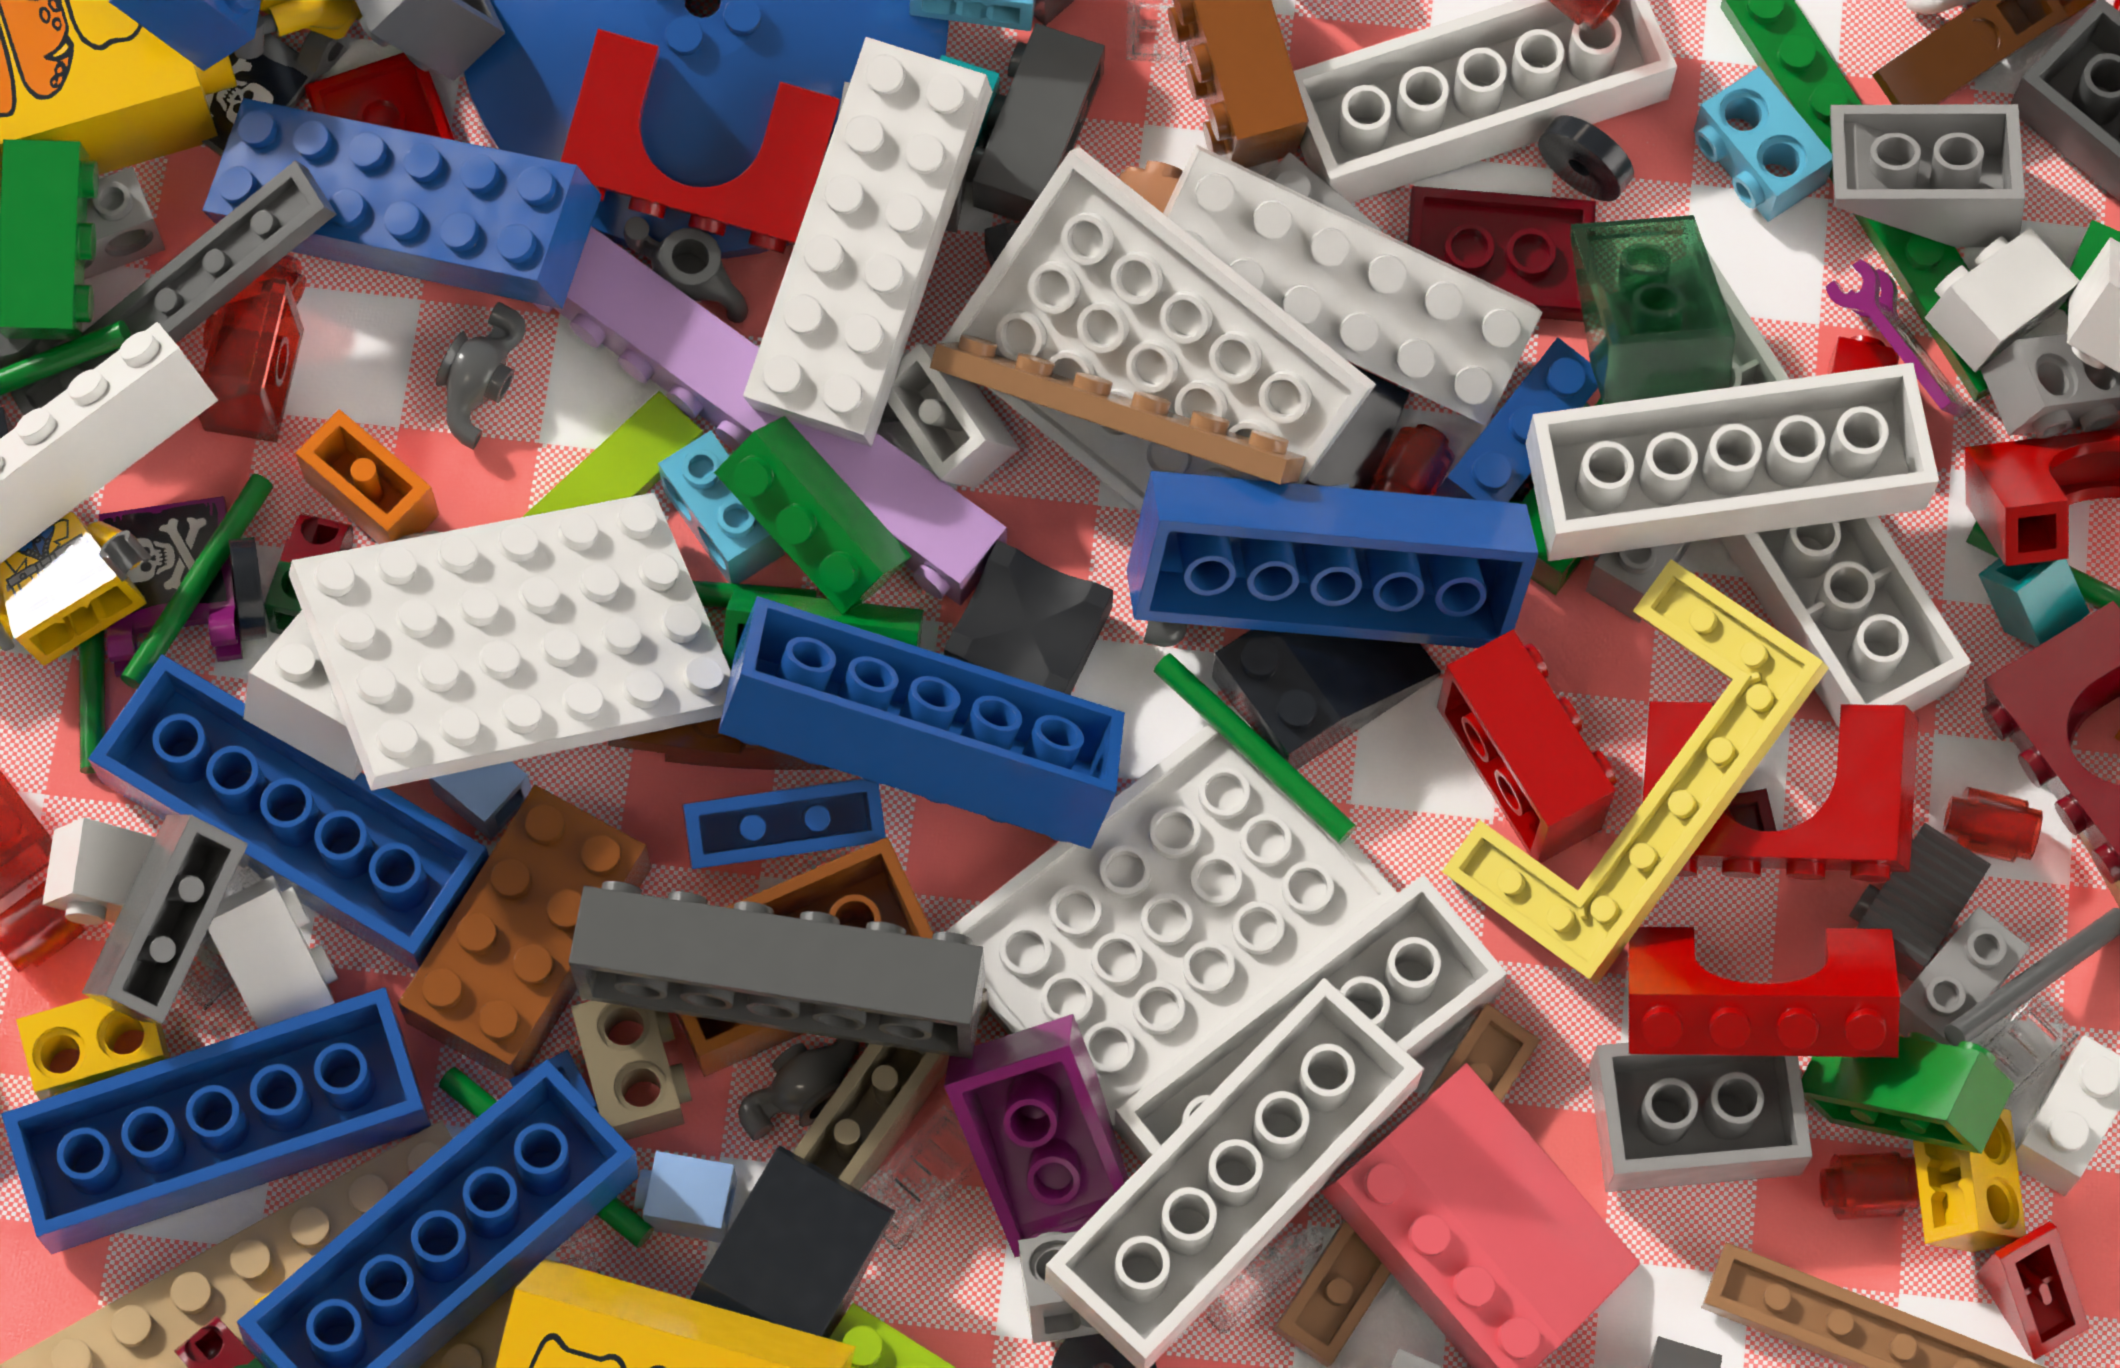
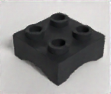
(1030, 621)

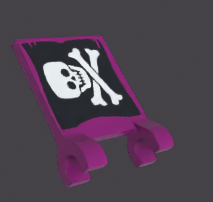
(1884, 315)
(174, 539)

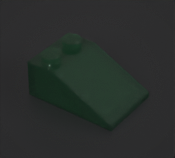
(1651, 308)

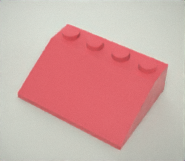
(1481, 1227)

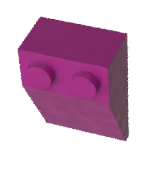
(1037, 1129)

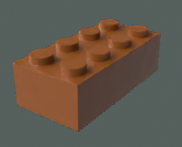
(1242, 77)
(856, 890)
(504, 955)

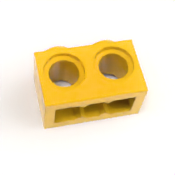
(92, 1031)
(1971, 1197)

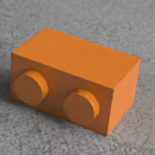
(366, 481)

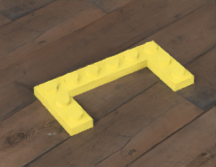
(1766, 690)

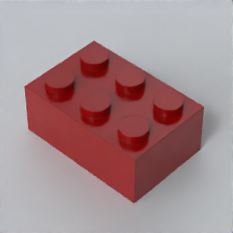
(1526, 745)

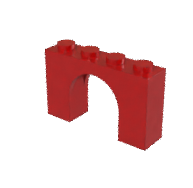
(763, 200)
(2026, 486)
(1857, 829)
(1837, 1012)

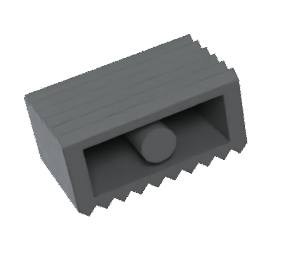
(1922, 902)

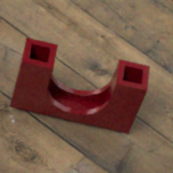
(2040, 708)

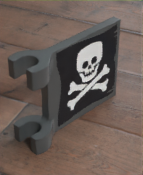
(271, 78)

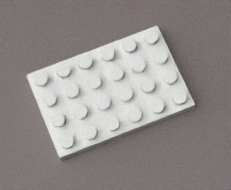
(1140, 302)
(512, 639)
(1174, 917)

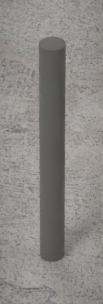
(2034, 979)

